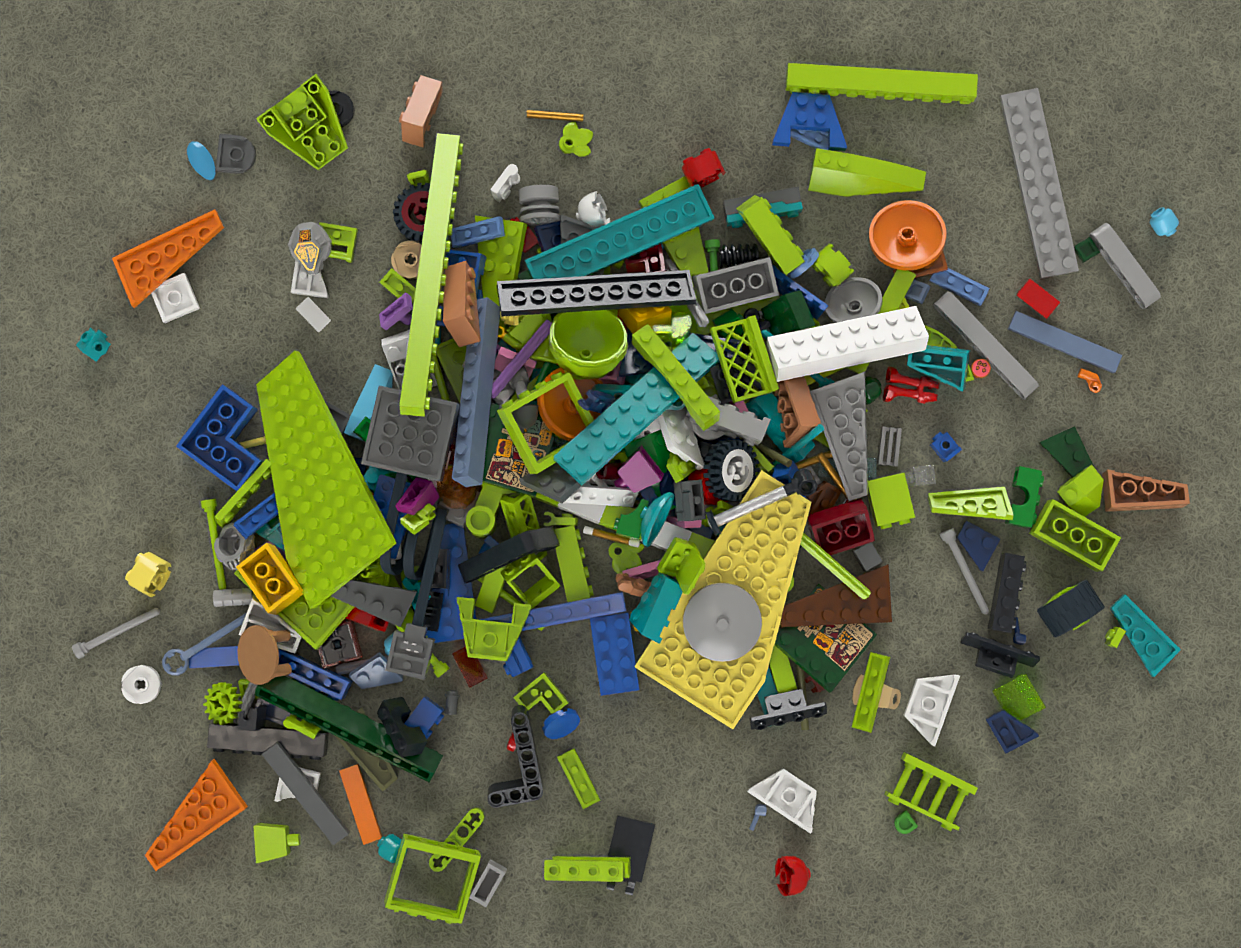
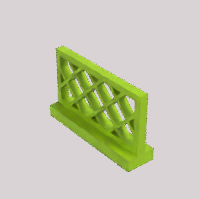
(759, 358)

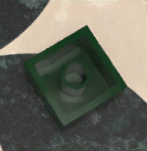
(788, 314)

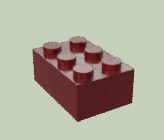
(841, 527)

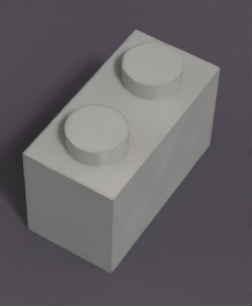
(488, 883)

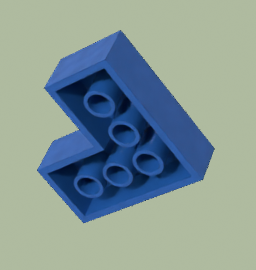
(214, 435)

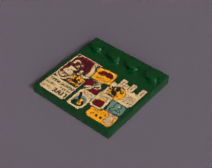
(502, 460)
(825, 650)

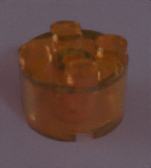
(453, 498)

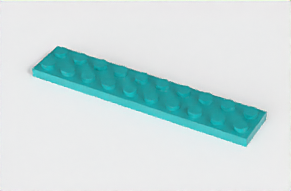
(624, 237)
(631, 413)

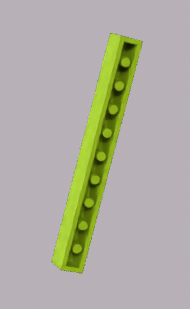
(881, 82)

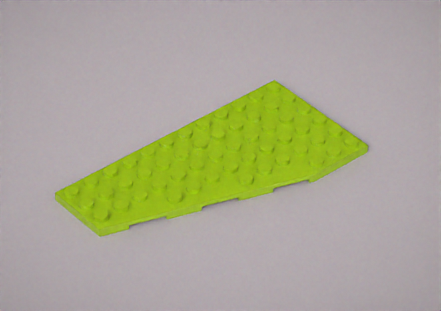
(321, 496)

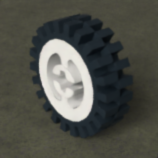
(722, 471)

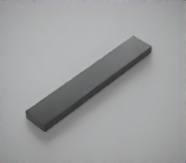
(305, 793)

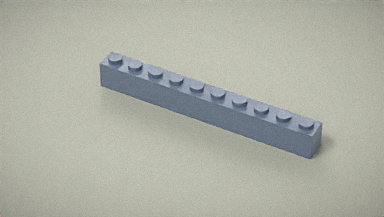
(476, 398)

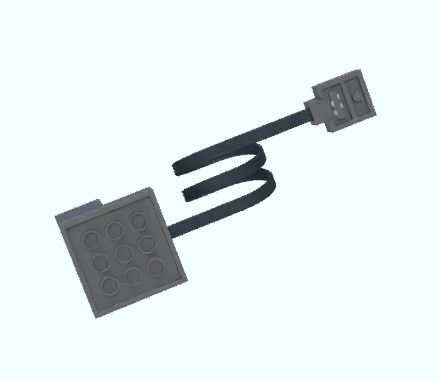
(419, 449)

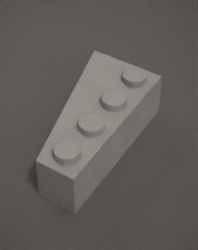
(738, 424)

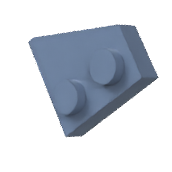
(373, 673)

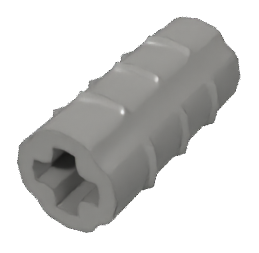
(232, 597)

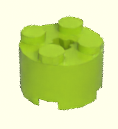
(833, 266)

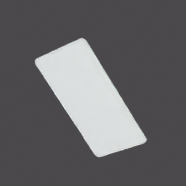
(313, 314)

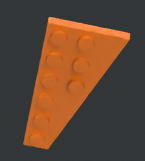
(154, 261)
(202, 811)

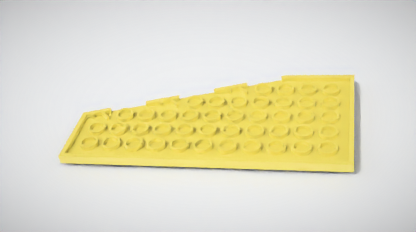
(759, 557)

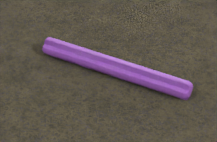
(520, 359)

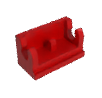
(1038, 298)

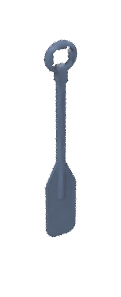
(198, 647)

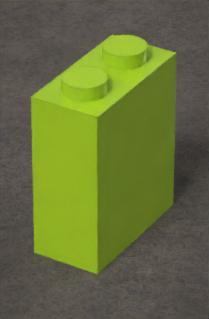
(890, 501)

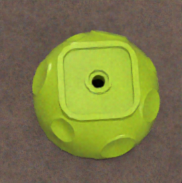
(588, 342)

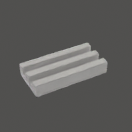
(891, 430)

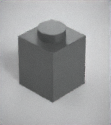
(867, 556)

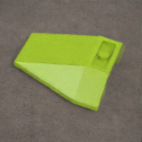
(307, 124)

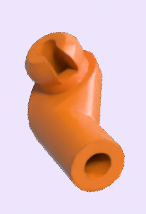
(1092, 379)

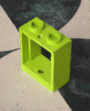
(532, 596)

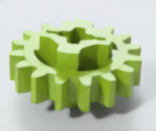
(222, 703)

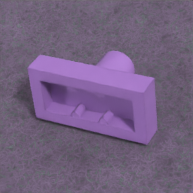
(397, 311)

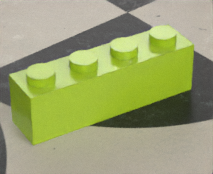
(571, 564)

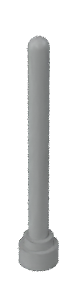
(949, 537)
(81, 649)

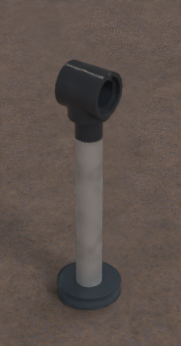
(801, 483)

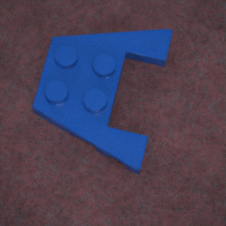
(811, 113)

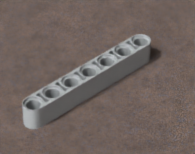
(986, 345)

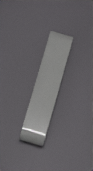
(1125, 266)

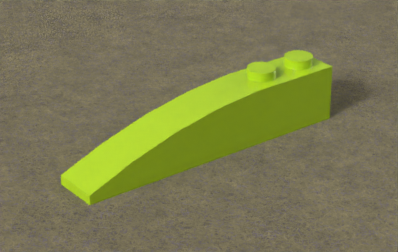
(860, 175)

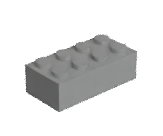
(735, 285)

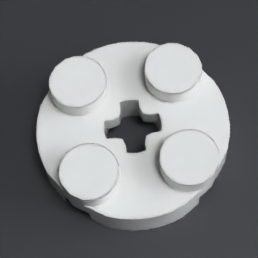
(130, 685)

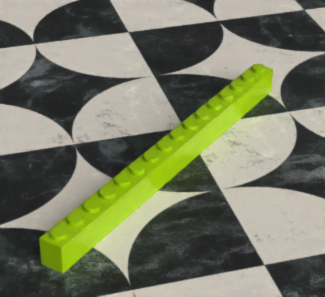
(431, 276)

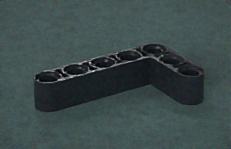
(508, 552)
(526, 762)

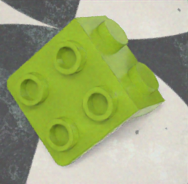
(682, 562)

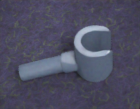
(760, 809)

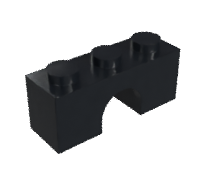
(406, 739)

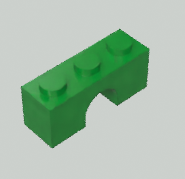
(1029, 481)

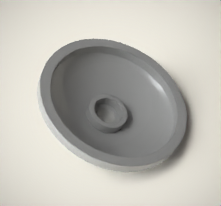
(850, 295)

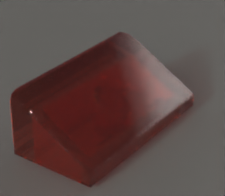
(469, 667)

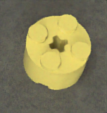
(148, 573)

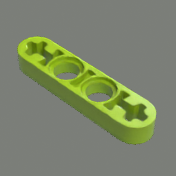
(458, 840)

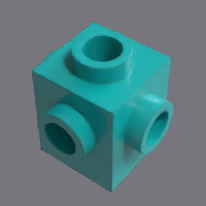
(93, 343)

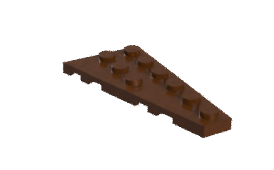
(842, 605)

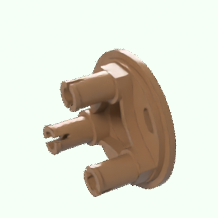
(260, 655)

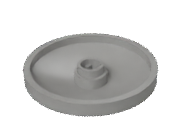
(722, 622)

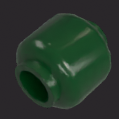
(873, 389)

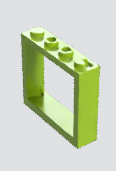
(525, 397)
(440, 848)

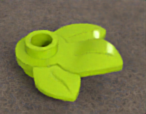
(578, 138)
(627, 559)

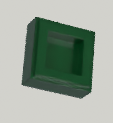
(1086, 249)

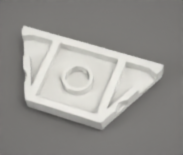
(680, 436)
(930, 704)
(788, 797)

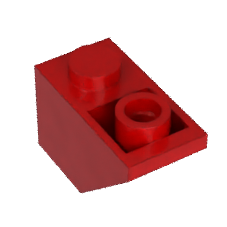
(367, 619)

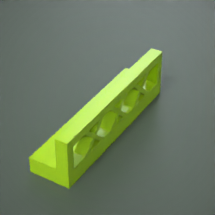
(516, 517)

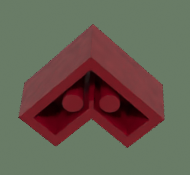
(646, 261)

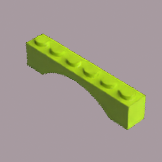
(691, 394)

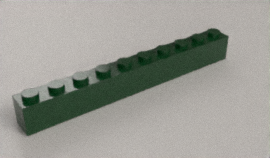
(345, 724)

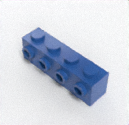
(314, 675)

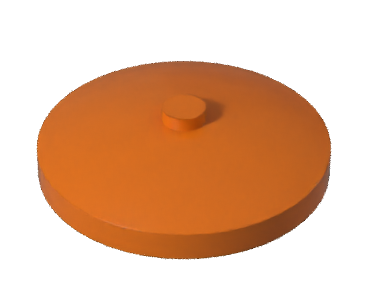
(907, 235)
(559, 410)

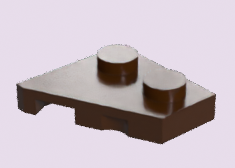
(824, 497)

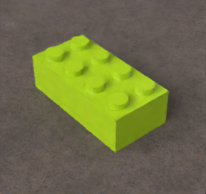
(770, 234)
(1075, 535)

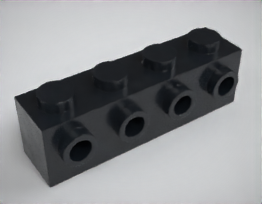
(1006, 592)

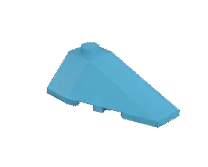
(364, 407)

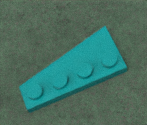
(1146, 637)

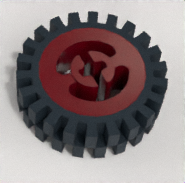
(414, 197)

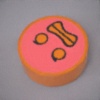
(980, 368)

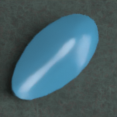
(201, 160)

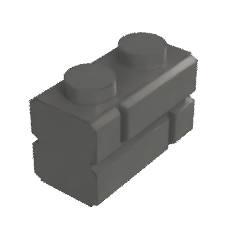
(689, 500)

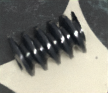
(738, 255)

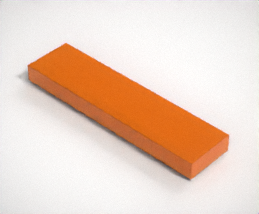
(360, 804)

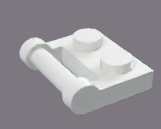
(508, 178)

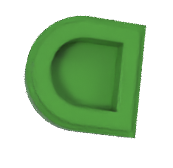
(904, 823)

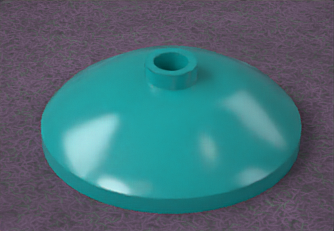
(655, 517)

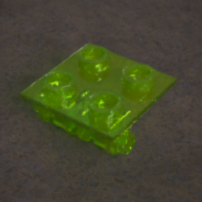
(1019, 697)

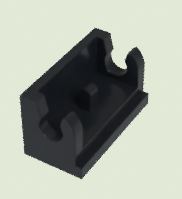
(255, 720)

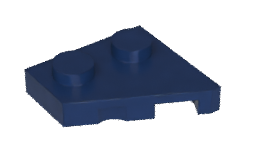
(977, 543)
(1010, 731)

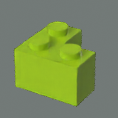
(542, 690)

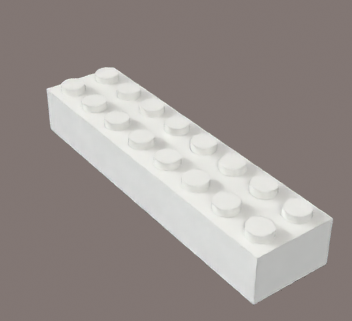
(846, 343)

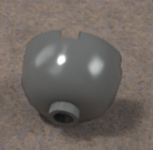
(525, 416)

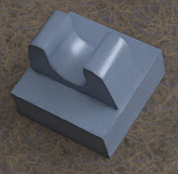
(917, 291)

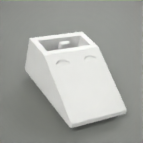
(395, 351)

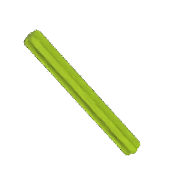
(834, 567)

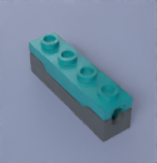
(783, 203)

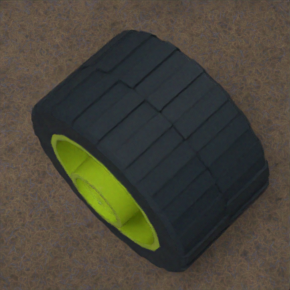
(1070, 608)

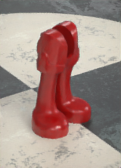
(892, 391)

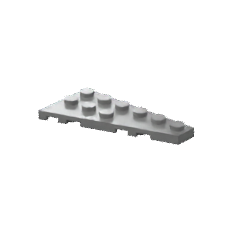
(843, 415)

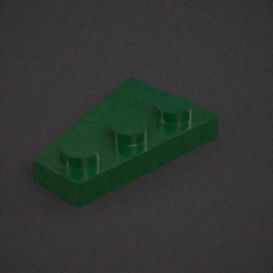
(1068, 451)

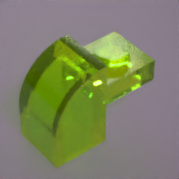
(677, 331)

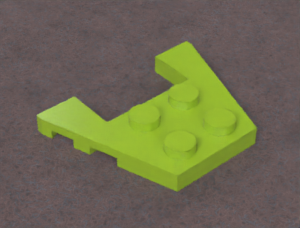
(491, 638)

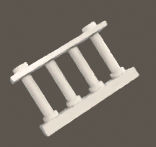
(602, 494)

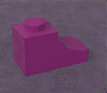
(417, 496)

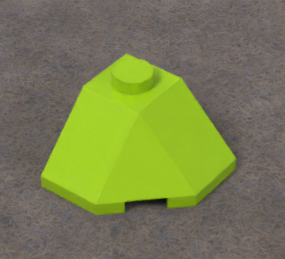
(1083, 491)

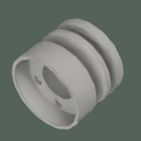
(539, 204)

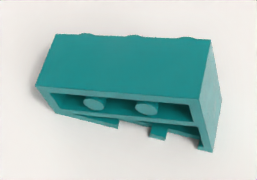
(942, 363)
(656, 606)

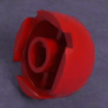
(793, 875)

